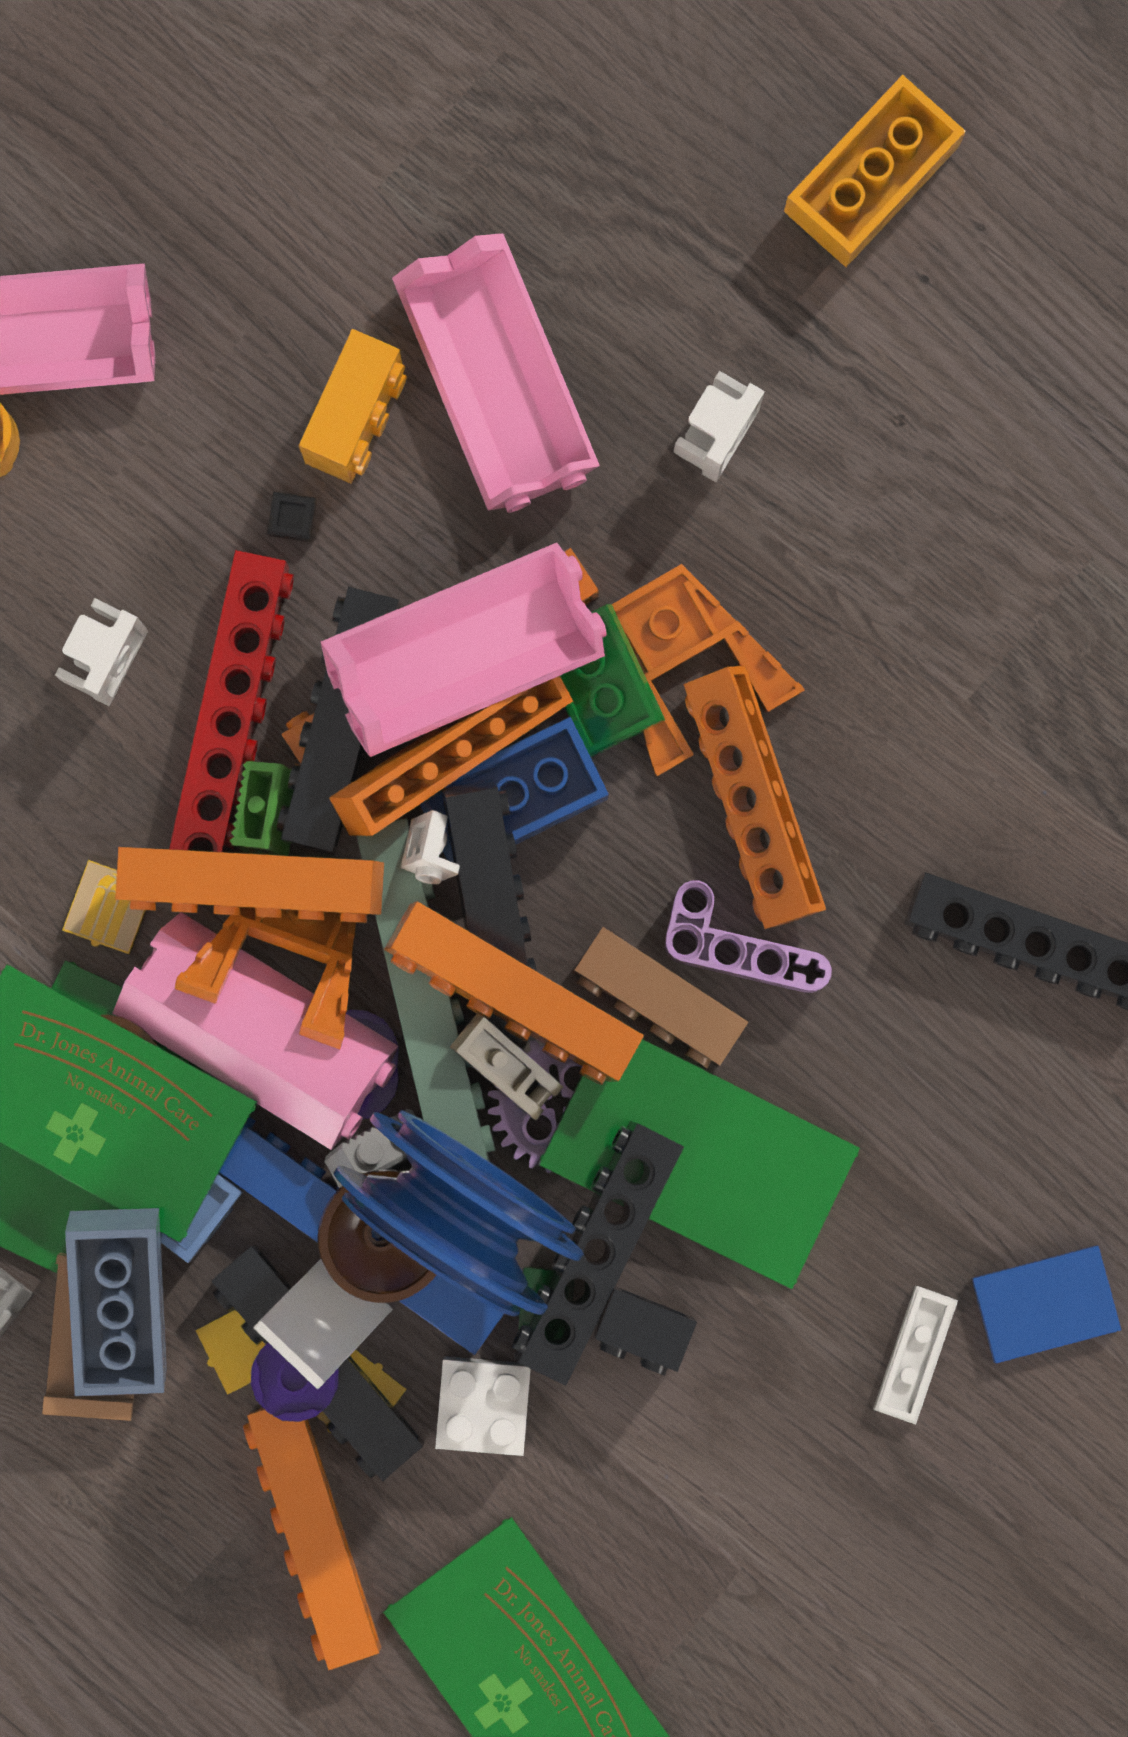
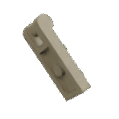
(505, 1066)

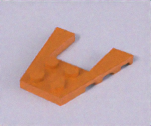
(673, 623)
(321, 940)

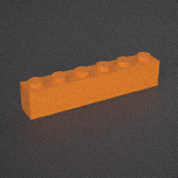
(442, 758)
(249, 881)
(514, 993)
(314, 1537)

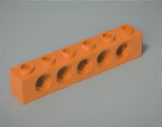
(773, 808)

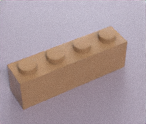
(659, 997)

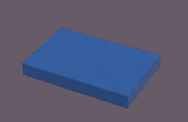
(1046, 1304)

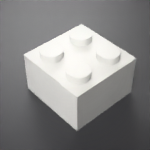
(483, 1406)

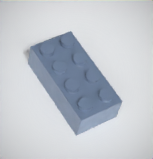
(116, 1301)

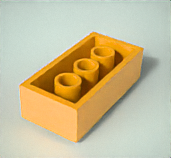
(874, 171)

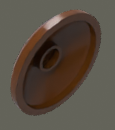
(364, 1264)

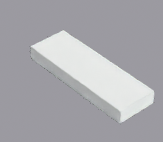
(915, 1354)

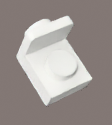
(424, 845)

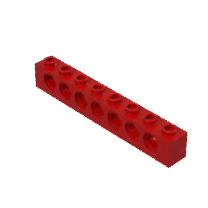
(248, 575)

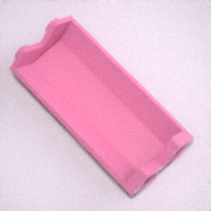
(75, 329)
(496, 373)
(463, 648)
(254, 1036)

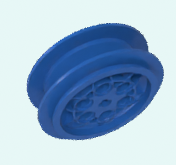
(457, 1215)

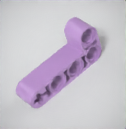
(747, 947)

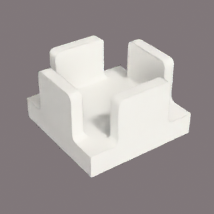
(719, 424)
(102, 651)

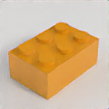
(353, 407)

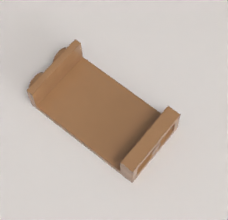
(60, 1391)

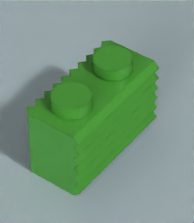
(259, 808)

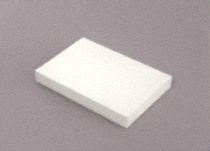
(319, 1324)

